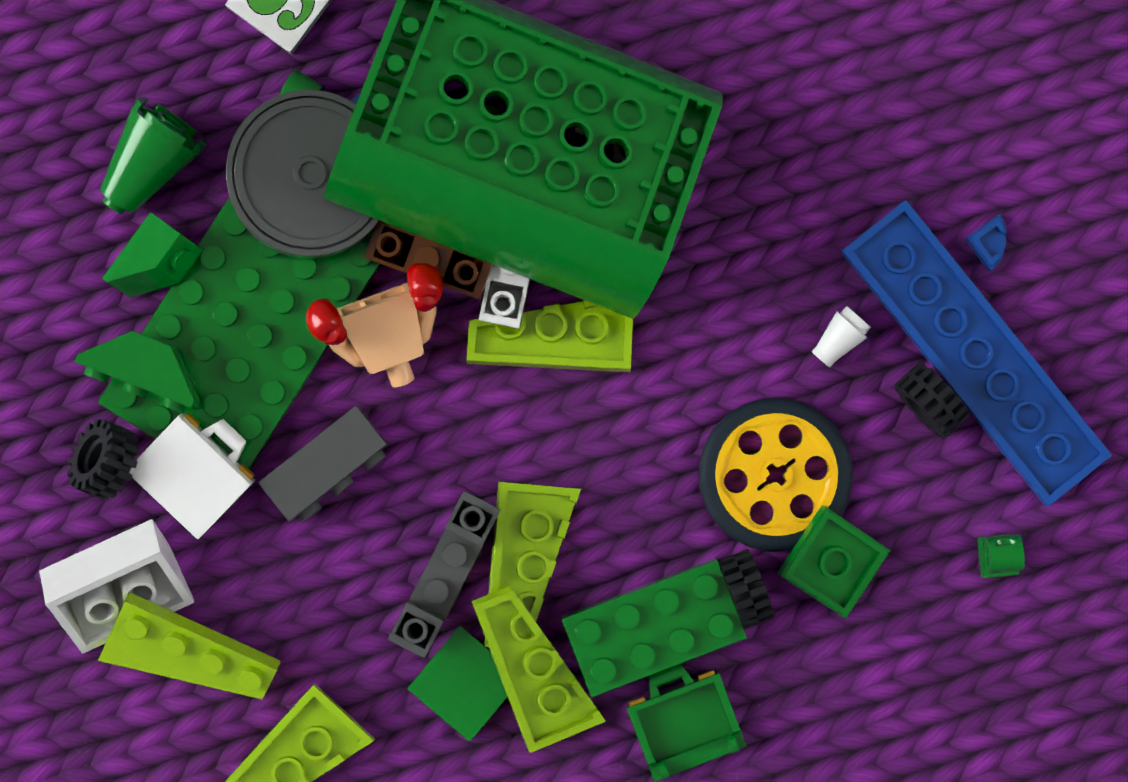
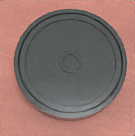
(282, 170)

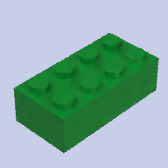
(653, 627)

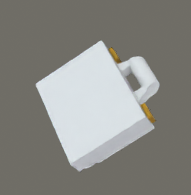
(193, 472)

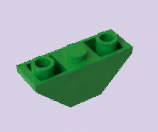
(143, 367)

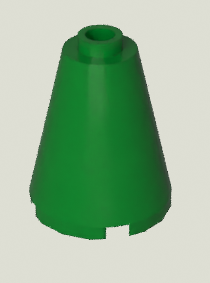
(147, 156)

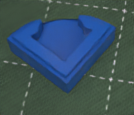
(989, 242)

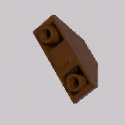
(403, 249)

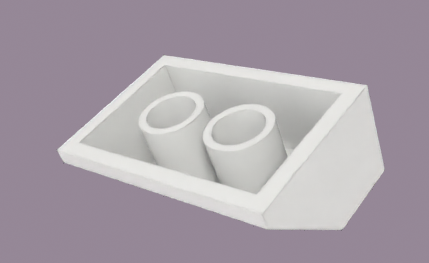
(93, 584)

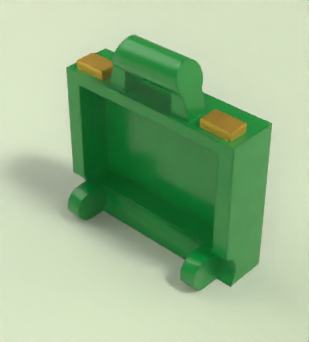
(685, 722)

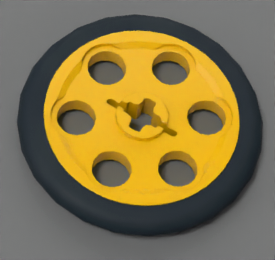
(723, 454)

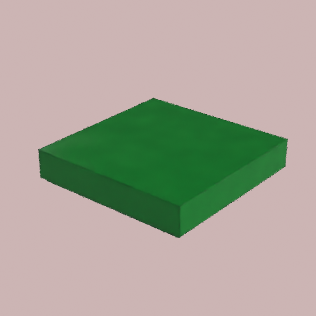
(833, 561)
(461, 684)

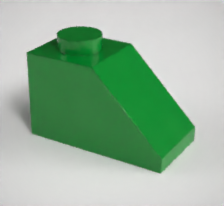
(152, 259)

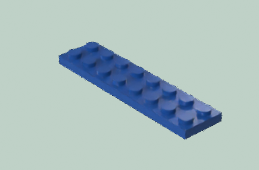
(976, 353)

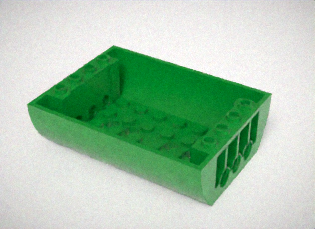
(510, 180)

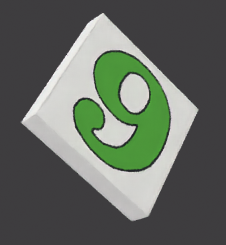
(280, 20)

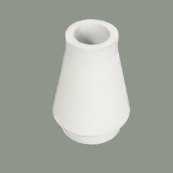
(841, 336)

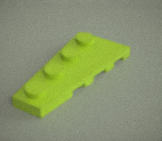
(556, 338)
(535, 678)

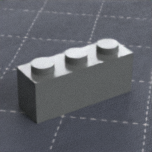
(325, 465)

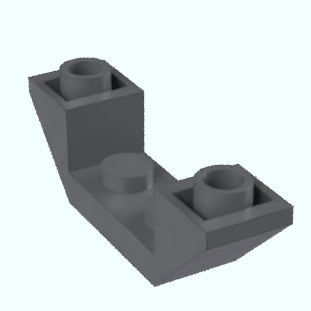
(444, 574)

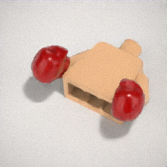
(382, 328)

